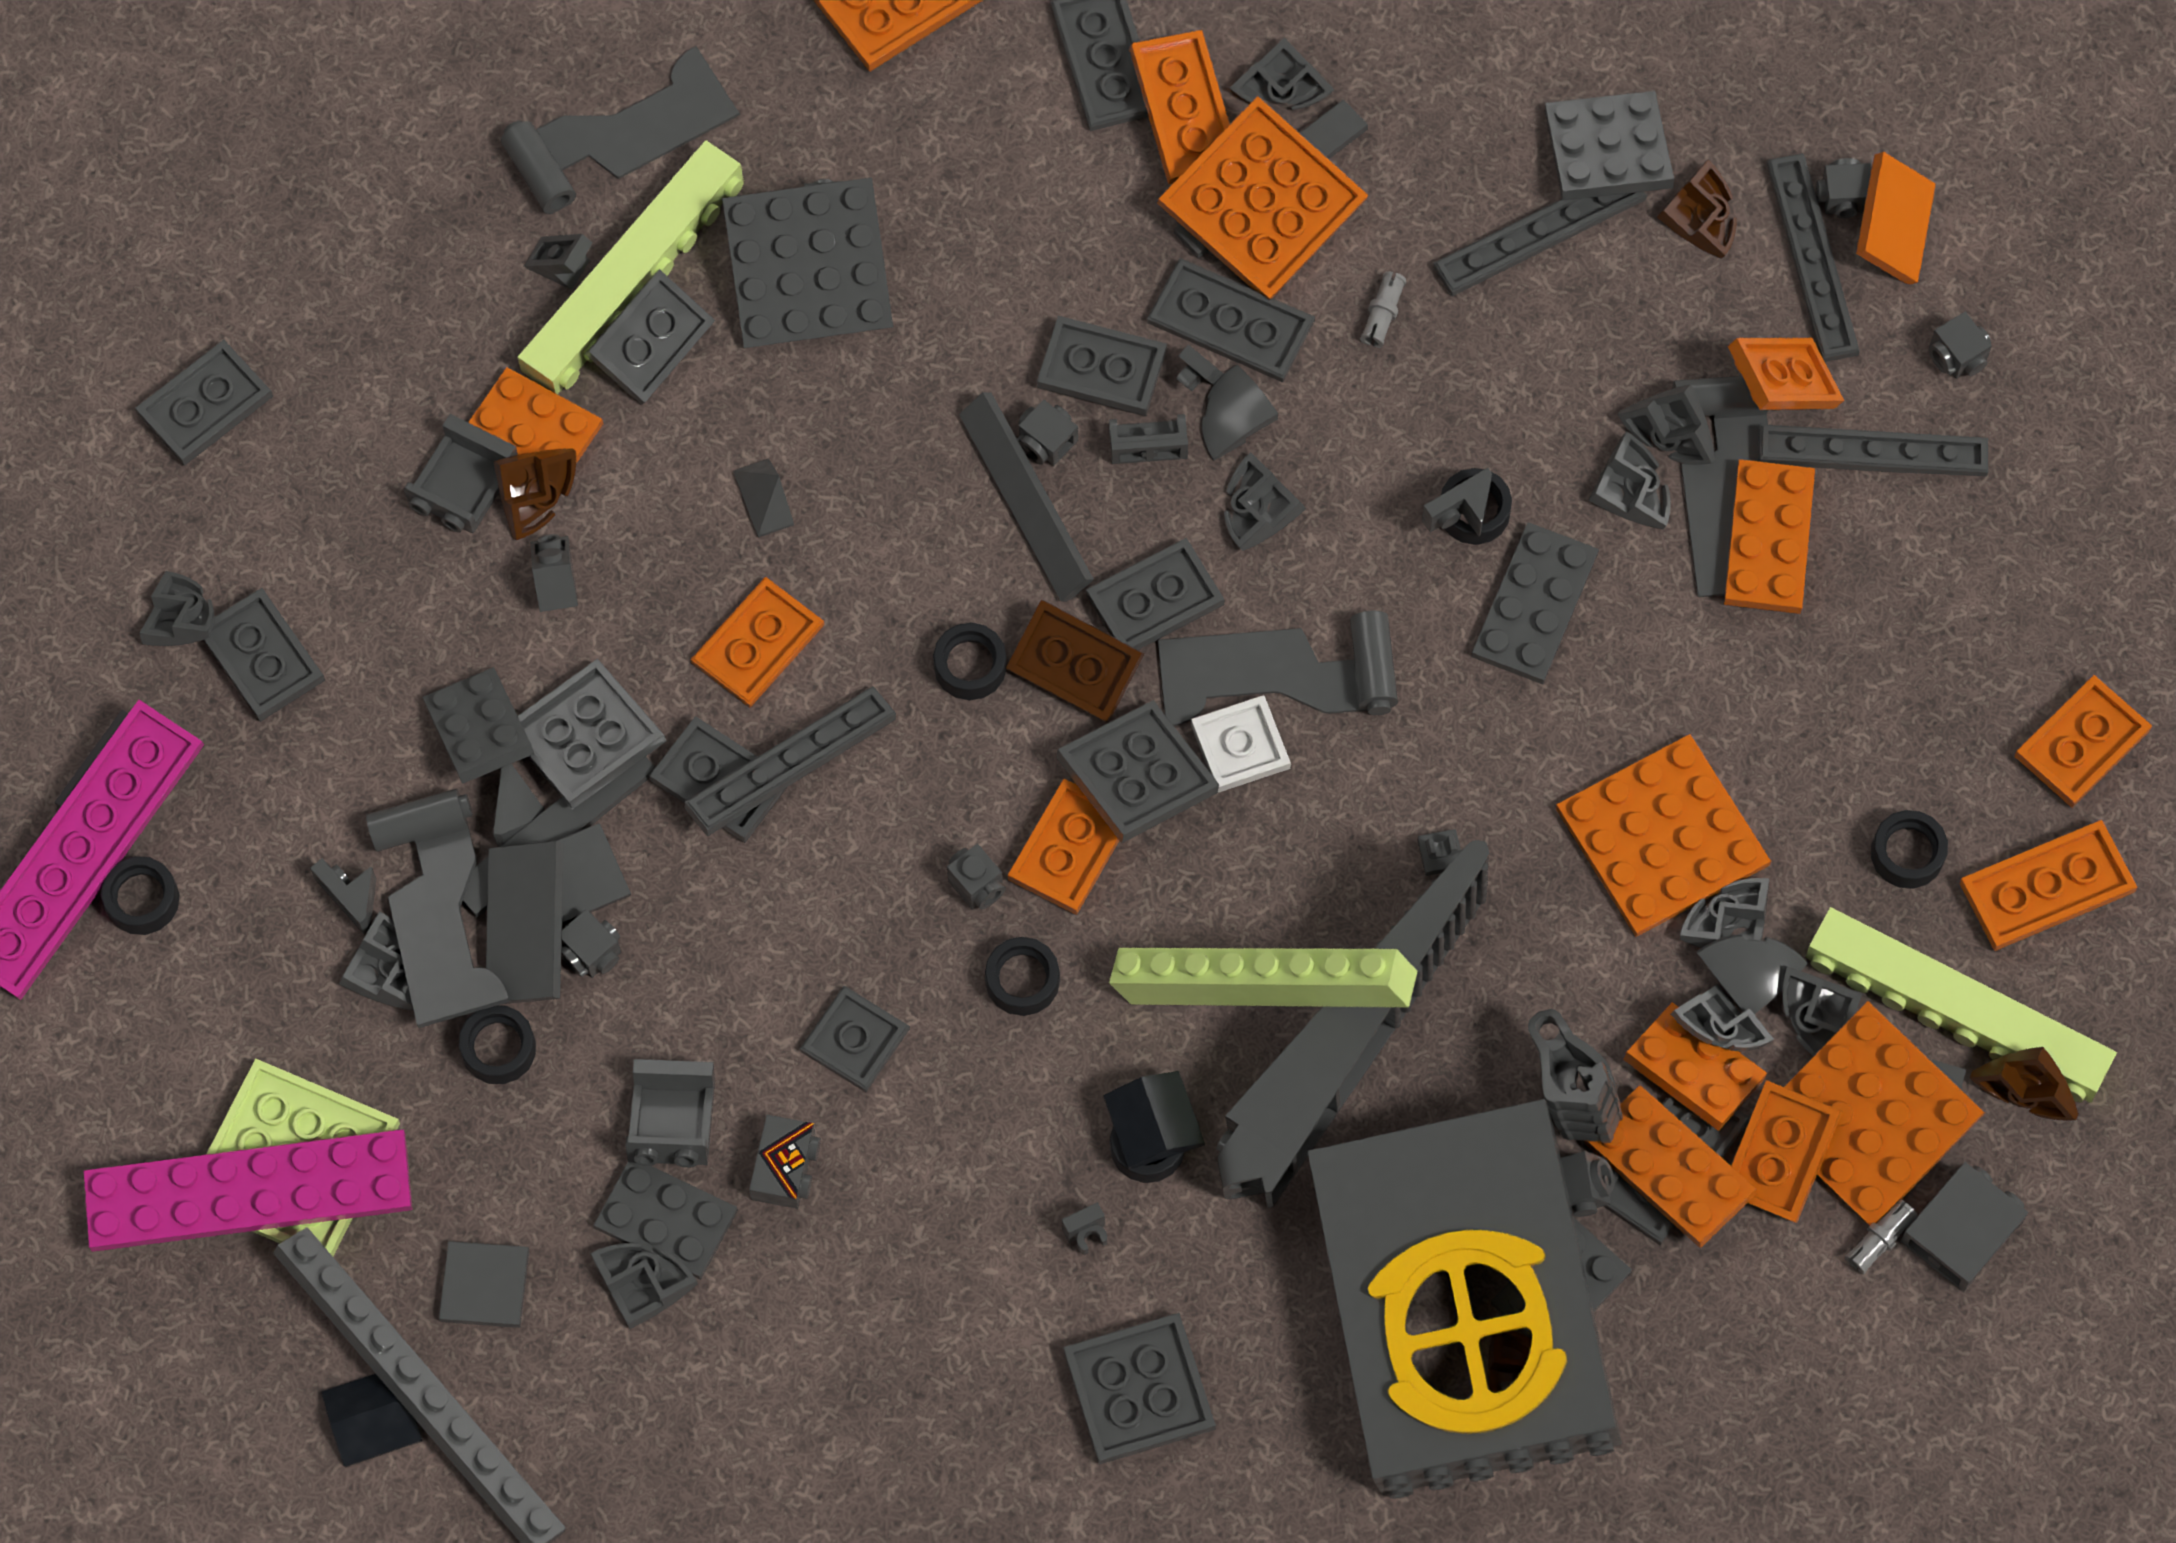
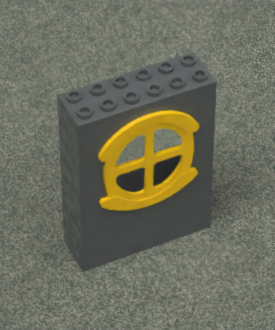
(1436, 1202)

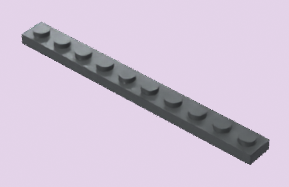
(418, 1389)

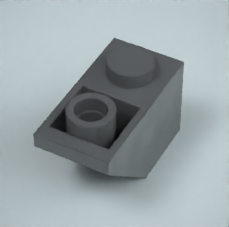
(553, 572)

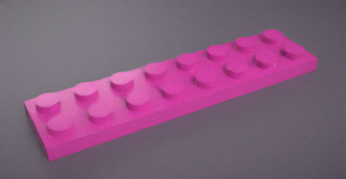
(88, 840)
(247, 1190)

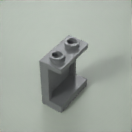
(460, 476)
(671, 1112)
(1964, 1225)

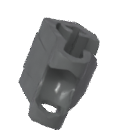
(1576, 1113)

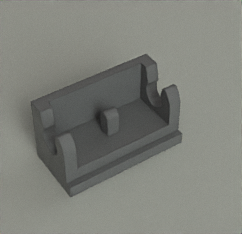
(1148, 441)

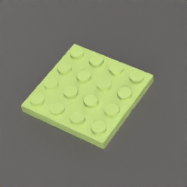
(285, 1110)

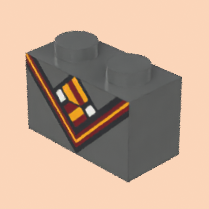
(783, 1162)

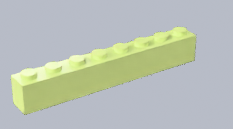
(648, 245)
(1264, 977)
(1953, 1001)

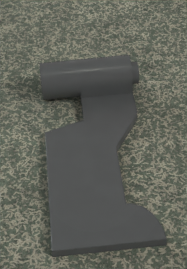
(622, 140)
(1711, 486)
(1280, 664)
(429, 908)

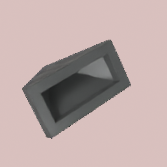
(764, 497)
(515, 805)

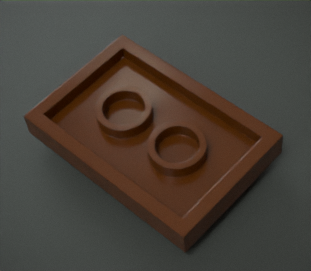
(1075, 660)

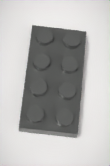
(1535, 603)

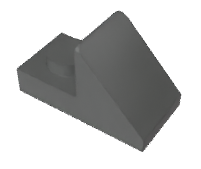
(560, 258)
(1466, 499)
(352, 897)

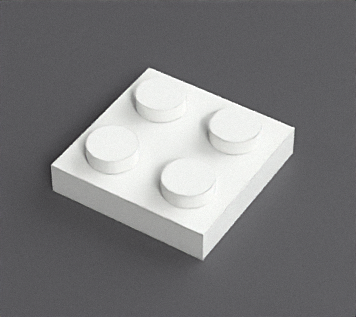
(1241, 743)

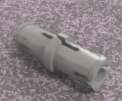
(1383, 309)
(1881, 1236)

